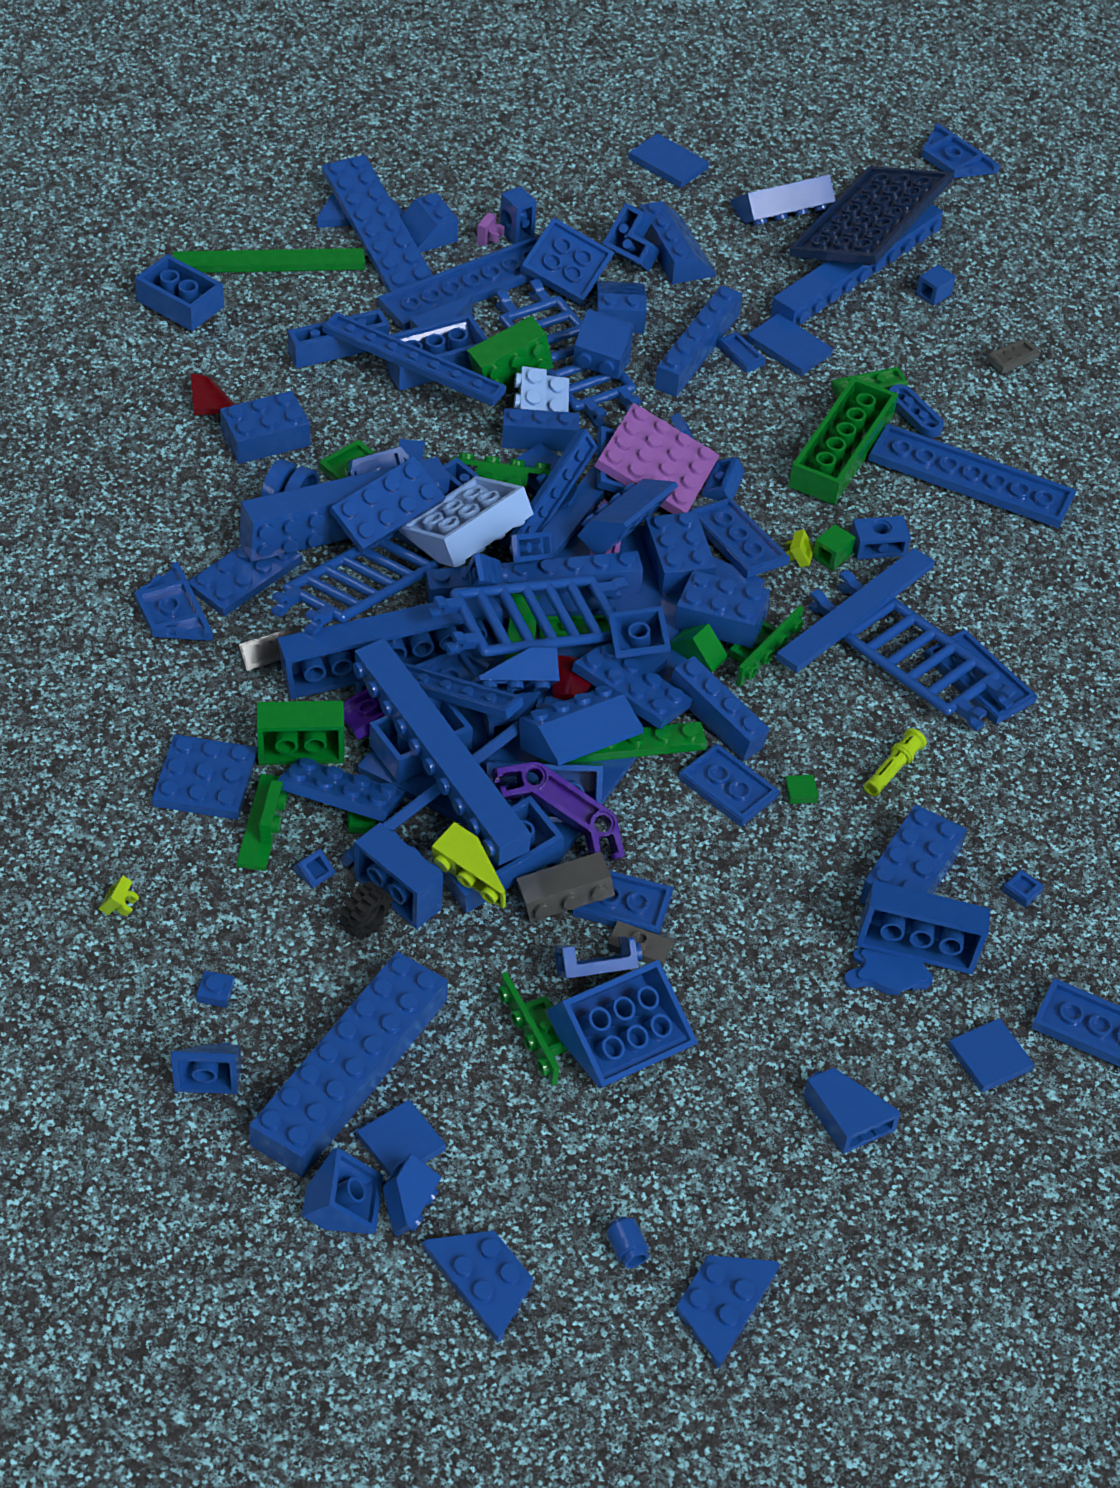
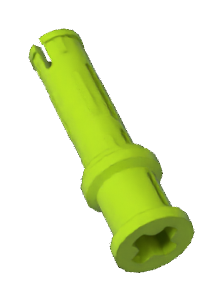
(901, 754)

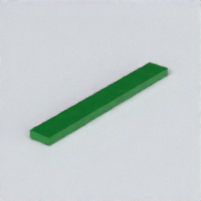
(273, 260)

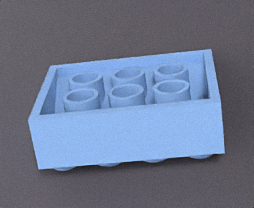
(469, 520)

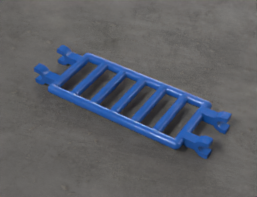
(544, 302)
(327, 612)
(475, 638)
(961, 702)

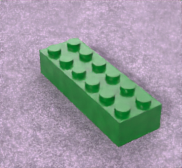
(843, 440)

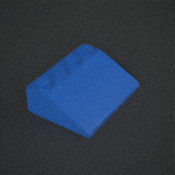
(623, 1024)

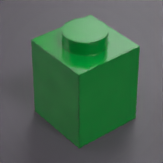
(833, 547)

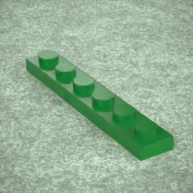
(653, 741)

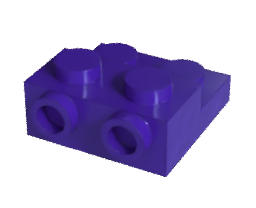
(361, 711)

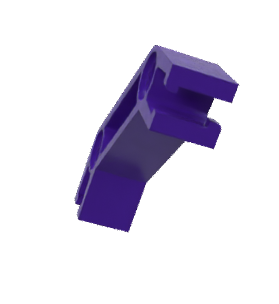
(566, 803)

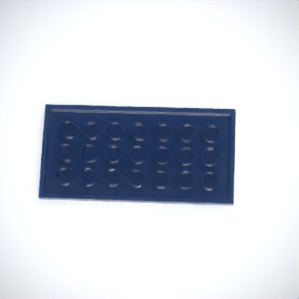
(871, 215)

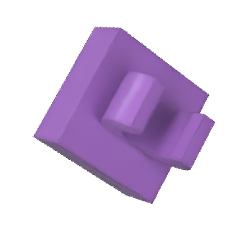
(488, 230)

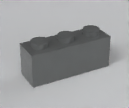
(565, 886)

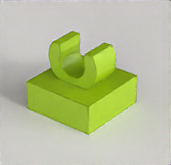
(800, 548)
(116, 897)

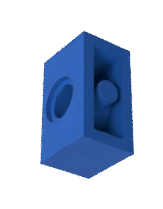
(518, 214)
(880, 537)

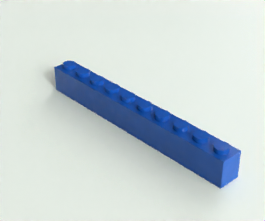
(836, 278)
(442, 752)

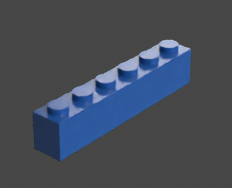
(698, 341)

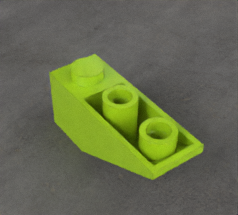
(466, 859)

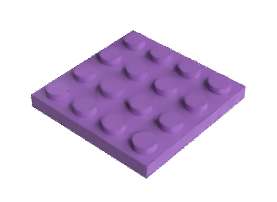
(657, 451)

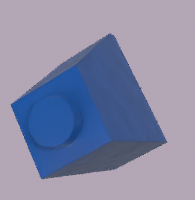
(849, 1110)

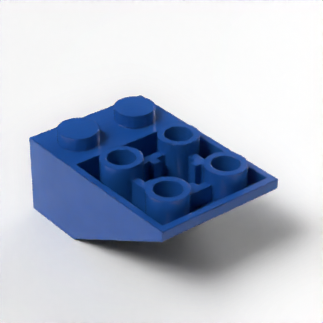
(526, 672)

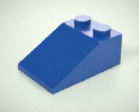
(623, 302)

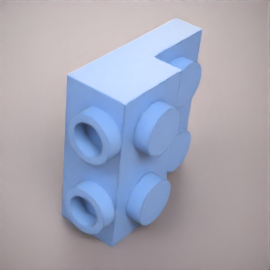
(540, 391)

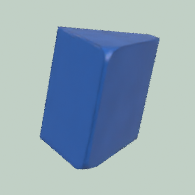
(314, 869)

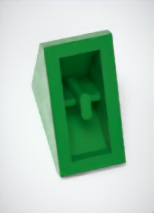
(701, 643)

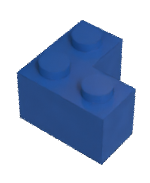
(627, 238)

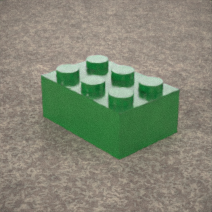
(511, 349)
(300, 731)

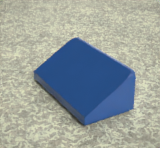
(724, 479)

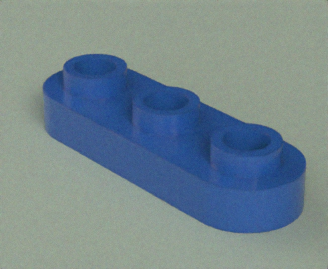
(917, 412)

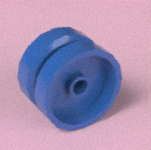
(286, 476)

